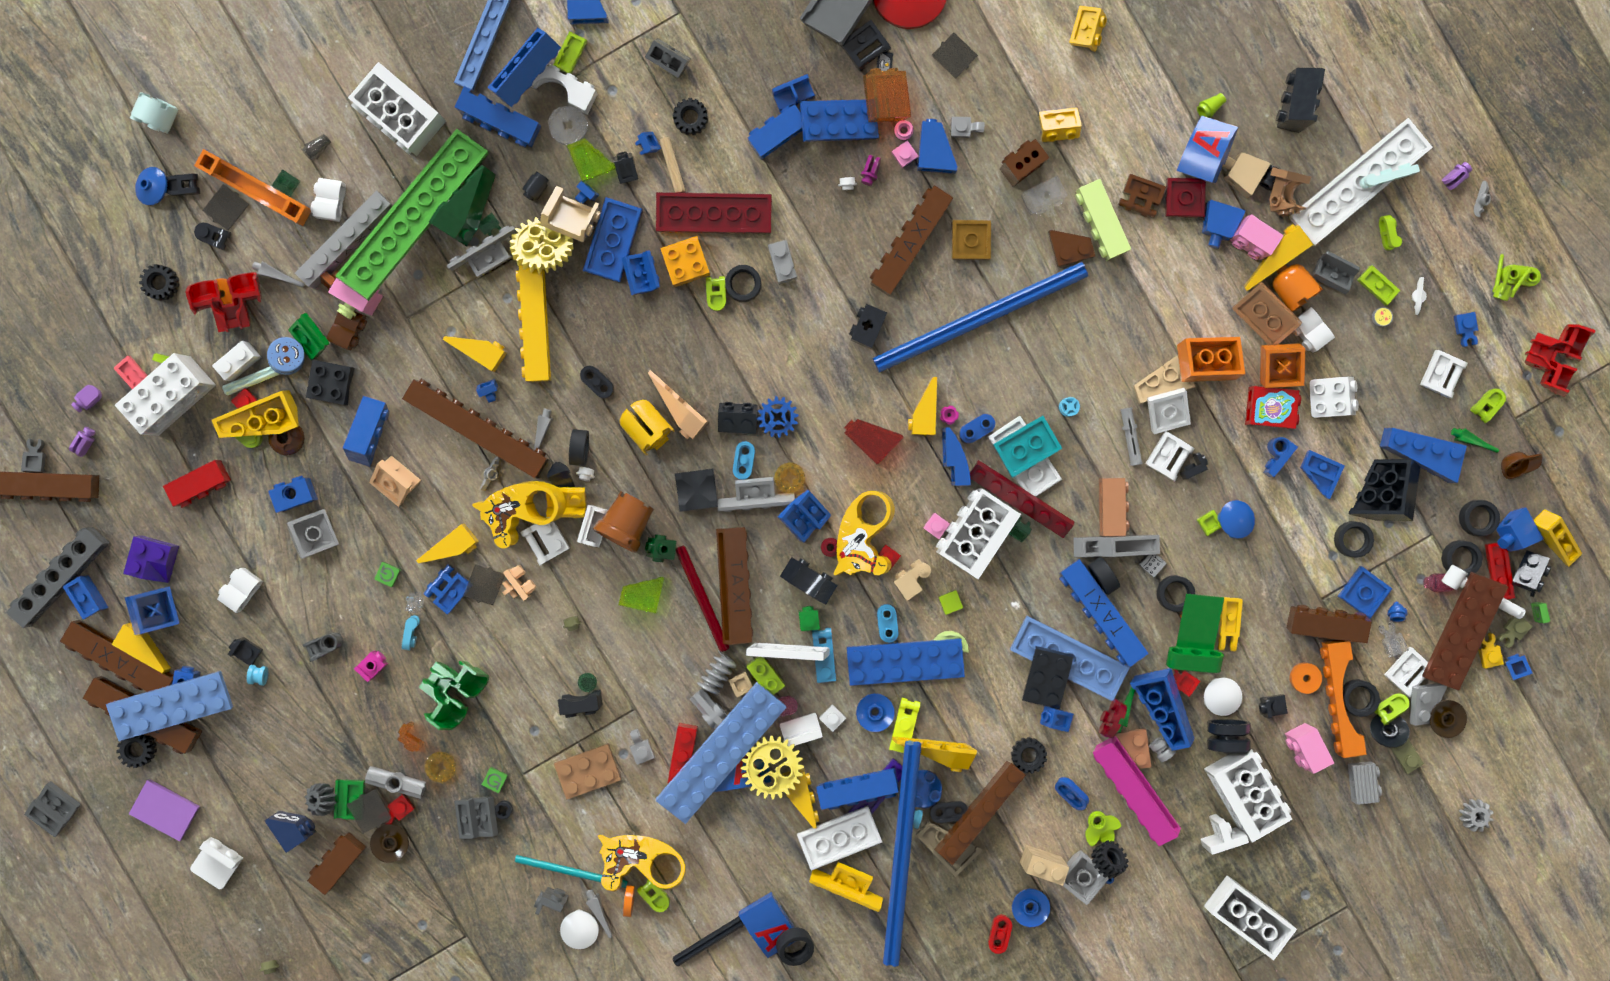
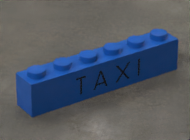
(1103, 613)

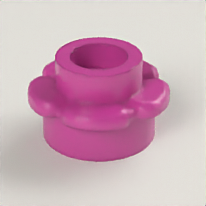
(954, 415)

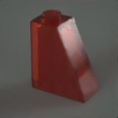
(872, 439)

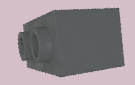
(667, 57)

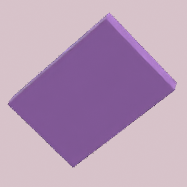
(164, 810)

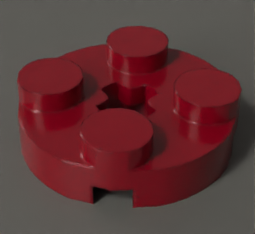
(1111, 718)

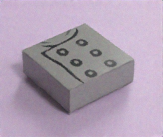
(1152, 564)

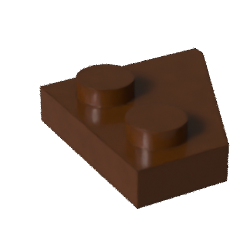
(1070, 247)

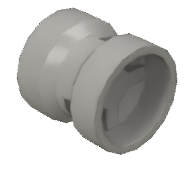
(1162, 749)

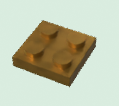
(971, 239)

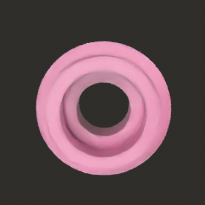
(903, 124)

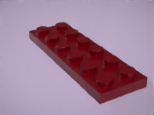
(713, 213)

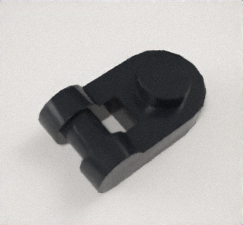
(175, 185)
(206, 233)

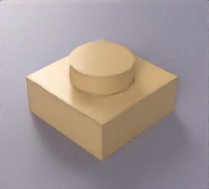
(740, 684)

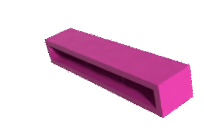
(1136, 790)

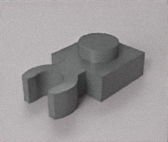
(33, 460)

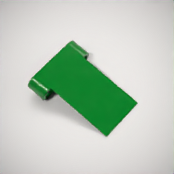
(1198, 636)

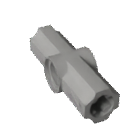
(711, 711)
(383, 779)

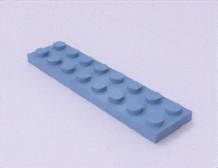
(721, 753)

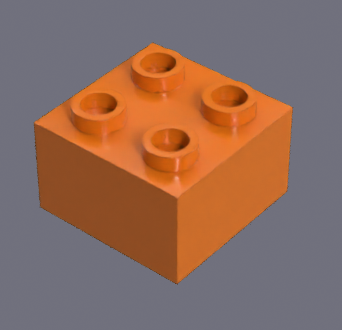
(1282, 365)

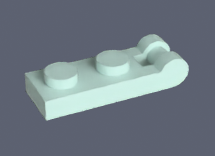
(1389, 175)

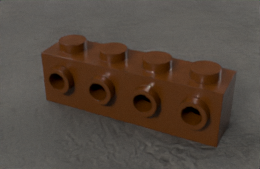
(1329, 624)

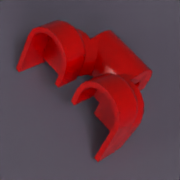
(227, 316)
(1543, 354)

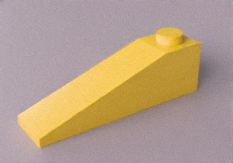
(1290, 246)
(263, 417)
(951, 754)

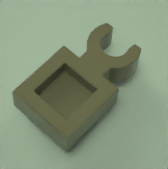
(1514, 628)

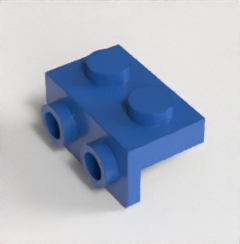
(641, 273)

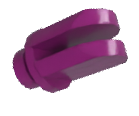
(870, 177)

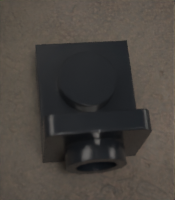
(625, 167)
(1192, 469)
(245, 650)
(1273, 706)

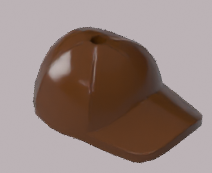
(1519, 463)

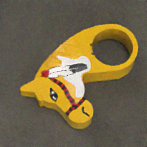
(854, 537)

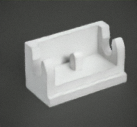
(587, 534)

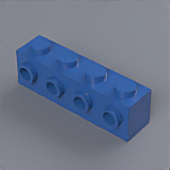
(524, 67)

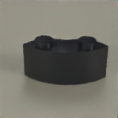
(808, 580)

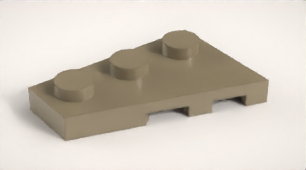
(932, 835)

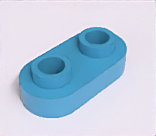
(743, 460)
(888, 623)

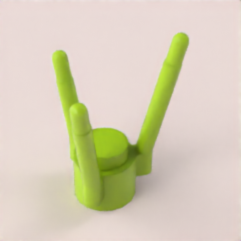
(1504, 290)

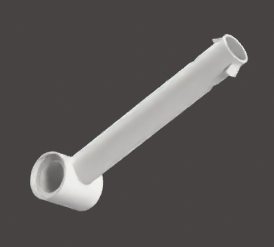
(1457, 578)

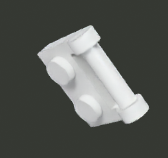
(1438, 372)
(1164, 453)
(551, 538)
(1403, 670)

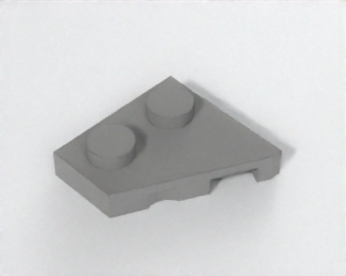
(1423, 701)

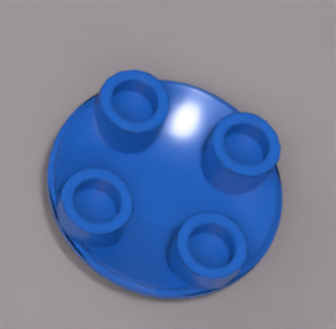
(1237, 519)
(928, 789)

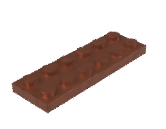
(1465, 631)

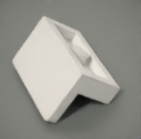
(801, 729)

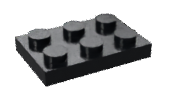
(1047, 677)

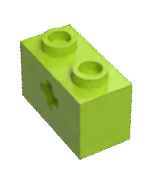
(765, 674)

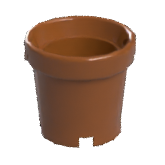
(625, 522)

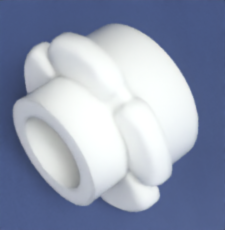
(847, 183)
(585, 474)

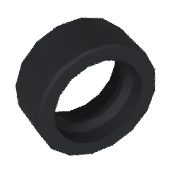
(728, 283)
(578, 447)
(1494, 517)
(1368, 542)
(1476, 555)
(1104, 575)
(1162, 587)
(1374, 698)
(799, 957)

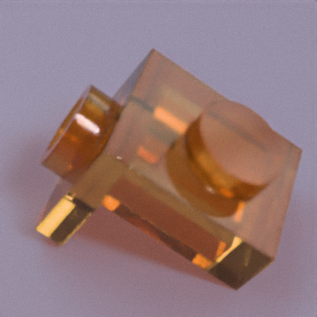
(410, 741)

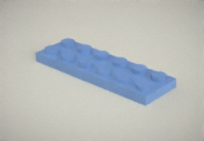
(1088, 667)
(169, 705)

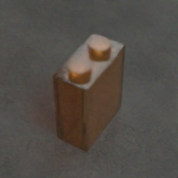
(887, 95)

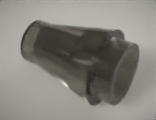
(316, 147)

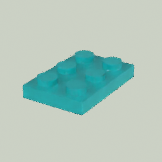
(1027, 446)

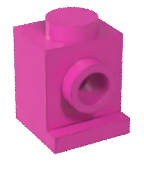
(366, 671)

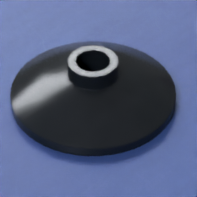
(1398, 728)

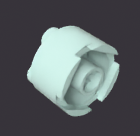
(154, 112)

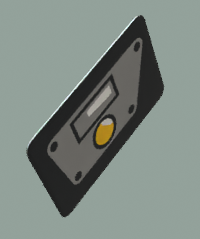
(884, 61)

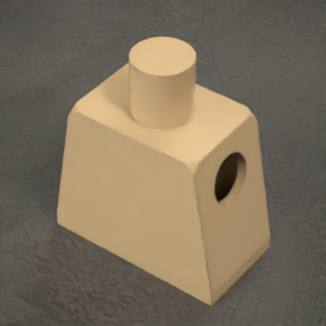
(1245, 173)

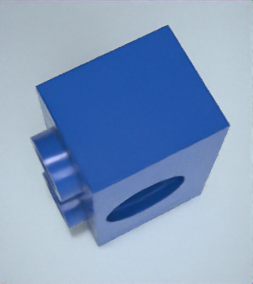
(304, 494)

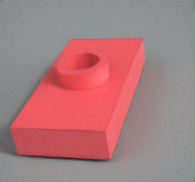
(130, 371)

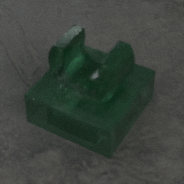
(286, 183)
(489, 223)
(1020, 531)

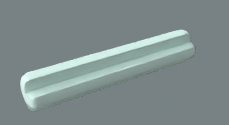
(249, 380)

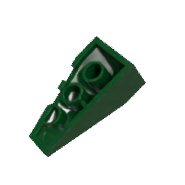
(463, 211)

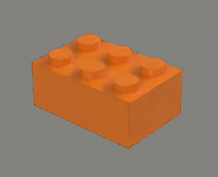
(1210, 359)

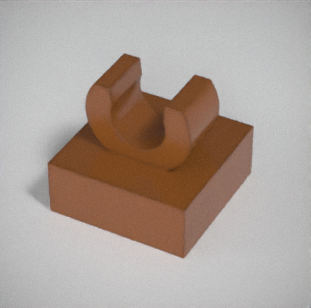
(327, 279)

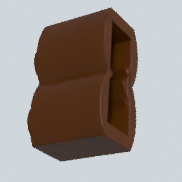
(345, 331)

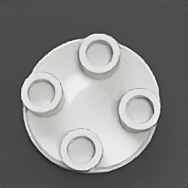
(1222, 696)
(579, 929)

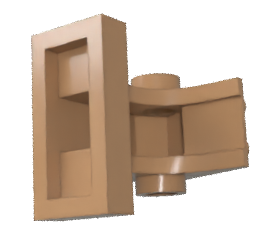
(1283, 191)

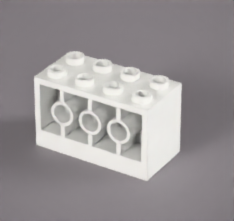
(396, 109)
(165, 395)
(989, 537)
(1249, 794)

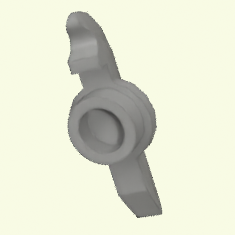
(1482, 199)
(490, 473)

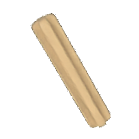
(672, 165)

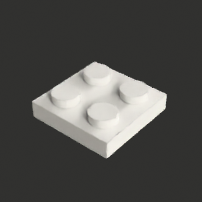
(1168, 410)

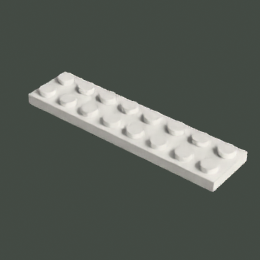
(1345, 195)

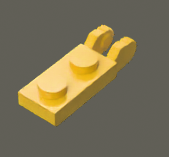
(1230, 622)

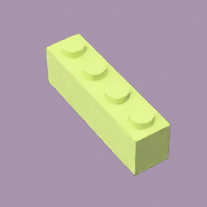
(1103, 220)

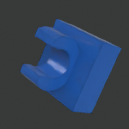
(648, 142)
(586, 192)
(488, 389)

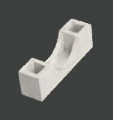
(579, 94)

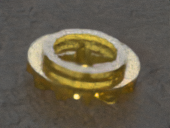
(781, 472)
(432, 770)

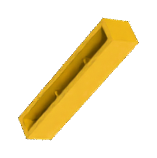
(534, 325)

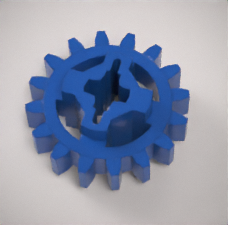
(767, 408)

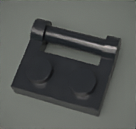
(861, 40)

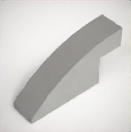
(1116, 545)

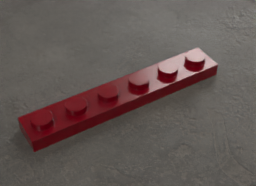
(1021, 499)

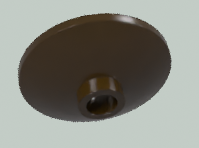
(1455, 720)
(382, 849)

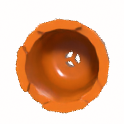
(1295, 285)

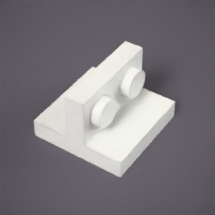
(1224, 836)

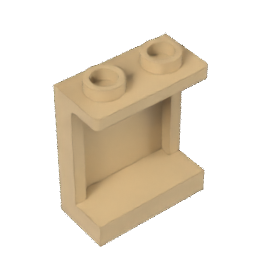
(569, 216)

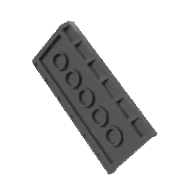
(834, 17)

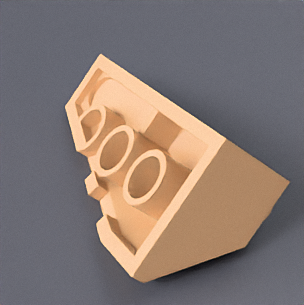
(685, 416)

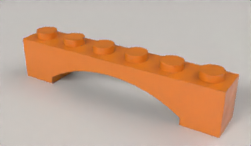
(253, 187)
(1336, 658)

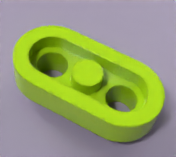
(1519, 271)

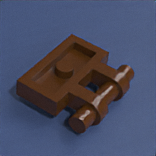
(1142, 189)

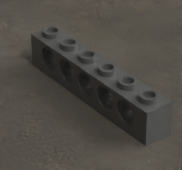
(19, 608)

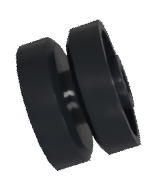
(1229, 735)

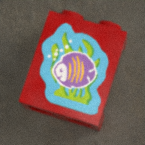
(1272, 407)

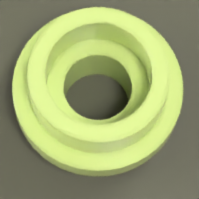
(346, 310)

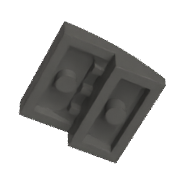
(52, 809)
(476, 817)

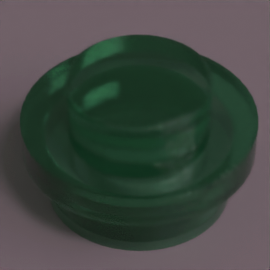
(587, 682)

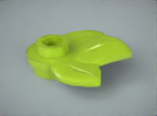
(1103, 830)

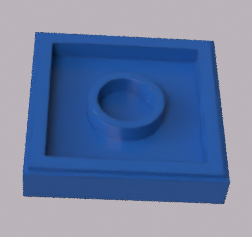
(1364, 592)

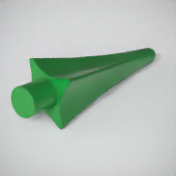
(1467, 437)
(1128, 701)

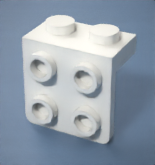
(1333, 397)
(216, 863)

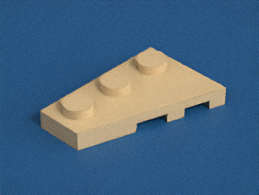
(1162, 380)

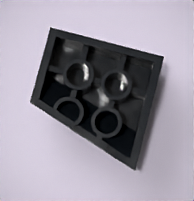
(1300, 99)
(1388, 491)

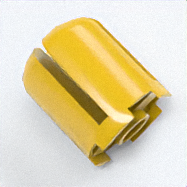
(653, 420)

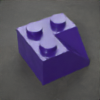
(151, 559)

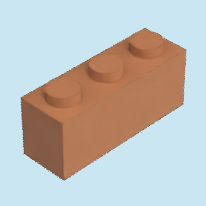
(1113, 506)

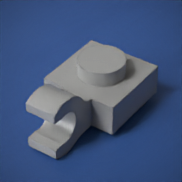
(962, 127)
(641, 748)

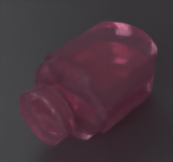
(1435, 584)
(791, 705)

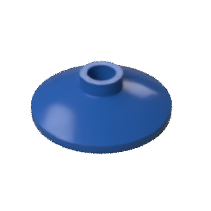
(151, 186)
(875, 722)
(1037, 914)

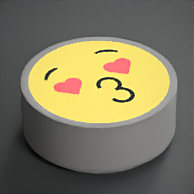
(1382, 316)

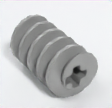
(717, 673)

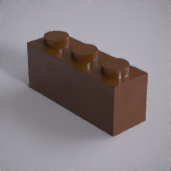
(335, 863)

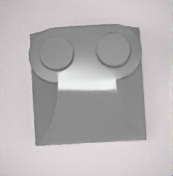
(312, 534)
(1083, 878)

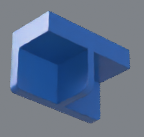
(793, 92)
(85, 596)

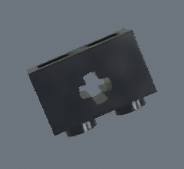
(875, 317)

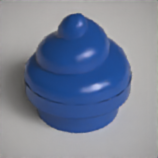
(1397, 612)

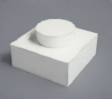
(832, 717)

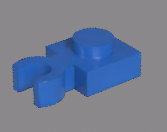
(1466, 325)

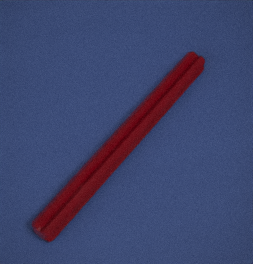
(701, 597)

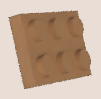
(1267, 314)
(587, 771)

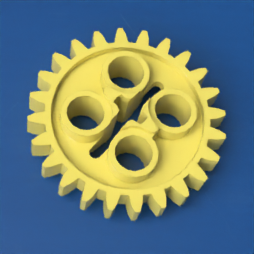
(545, 247)
(763, 752)

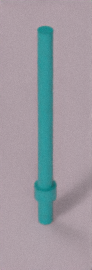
(562, 869)

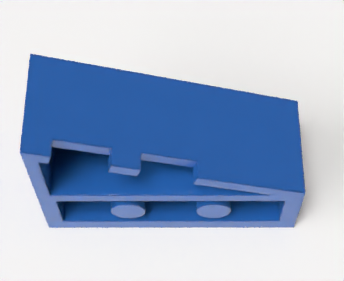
(366, 431)

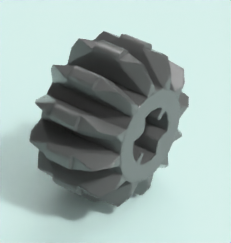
(320, 799)

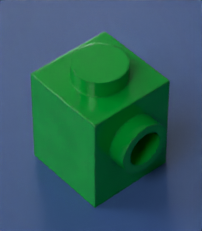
(809, 618)

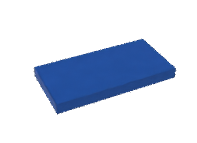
(612, 239)

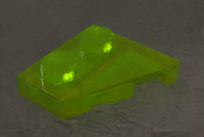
(588, 160)
(642, 595)

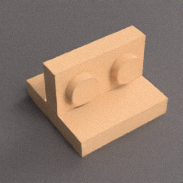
(393, 480)

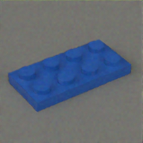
(836, 121)

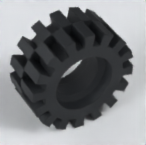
(690, 105)
(147, 282)
(131, 760)
(1029, 766)
(1116, 855)

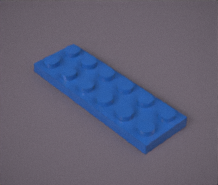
(905, 661)

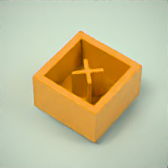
(685, 261)

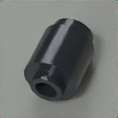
(535, 186)

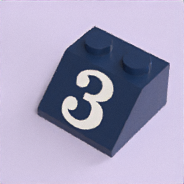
(290, 828)

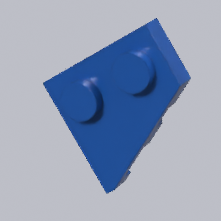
(1322, 472)

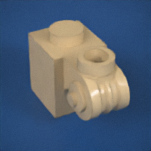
(907, 581)

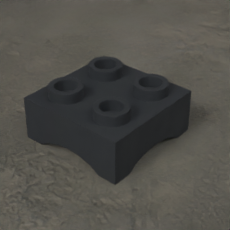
(329, 382)
(696, 490)
(572, 705)

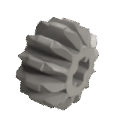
(1481, 810)

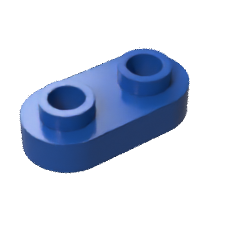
(977, 428)
(1071, 793)

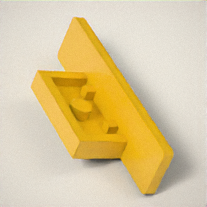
(849, 884)

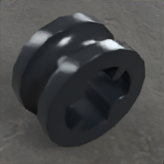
(508, 812)

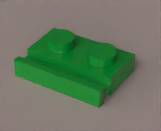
(309, 336)
(346, 792)

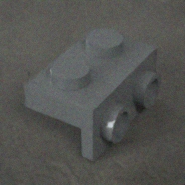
(1335, 272)
(551, 898)

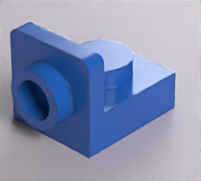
(1056, 719)

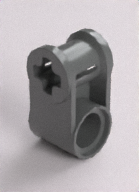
(320, 646)

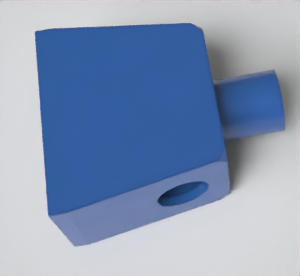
(1220, 222)
(1518, 530)

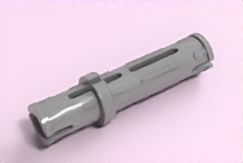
(1127, 414)

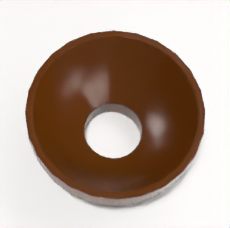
(292, 446)

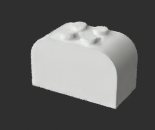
(1250, 917)

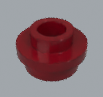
(824, 547)

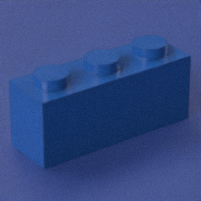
(776, 131)

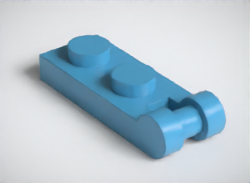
(824, 669)

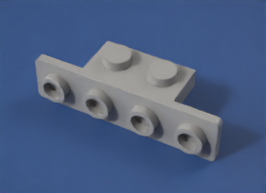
(485, 256)
(755, 494)

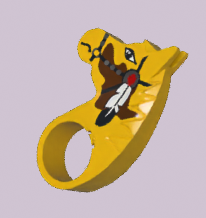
(515, 502)
(632, 851)

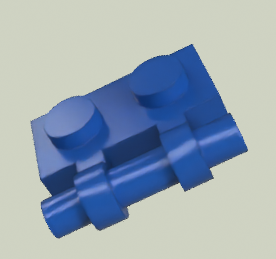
(451, 594)

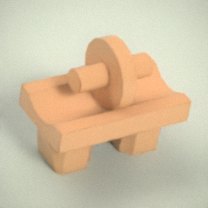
(513, 576)

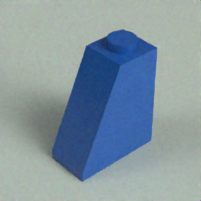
(586, 12)
(934, 149)

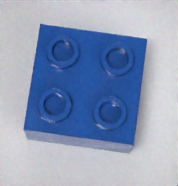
(152, 610)

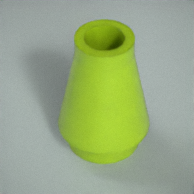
(1211, 105)

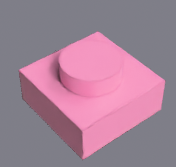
(904, 154)
(936, 525)

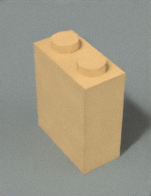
(1044, 865)

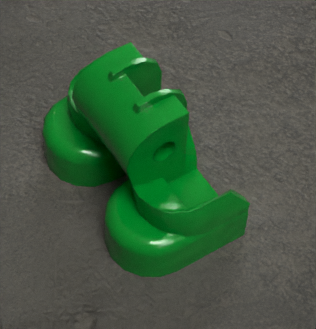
(451, 711)

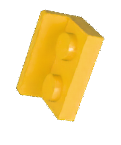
(1088, 27)
(1060, 124)
(575, 502)

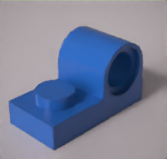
(1281, 457)

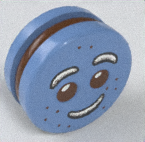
(285, 356)

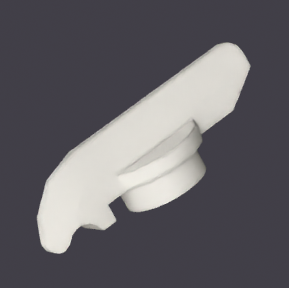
(1419, 295)

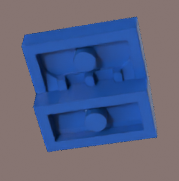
(804, 515)

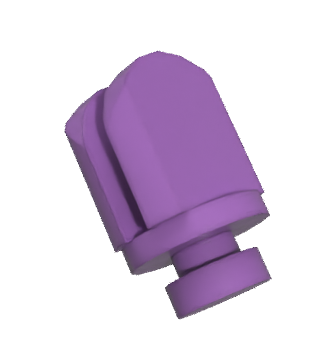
(1457, 175)
(86, 398)
(82, 441)

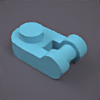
(409, 639)

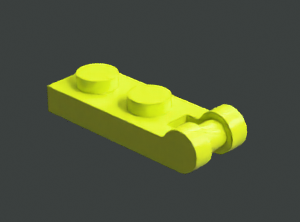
(904, 723)

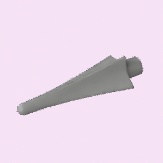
(267, 270)
(542, 426)
(595, 905)

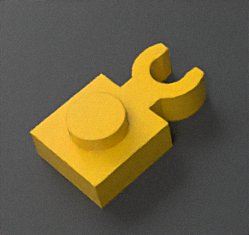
(1490, 654)

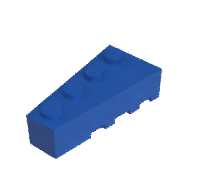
(497, 118)
(1432, 454)
(1163, 701)
(858, 788)

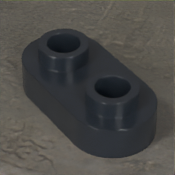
(596, 382)
(948, 813)

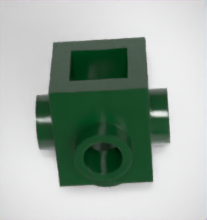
(660, 548)

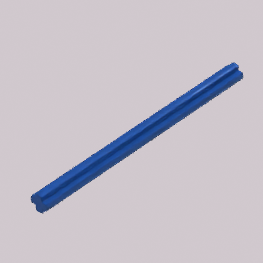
(980, 317)
(902, 853)

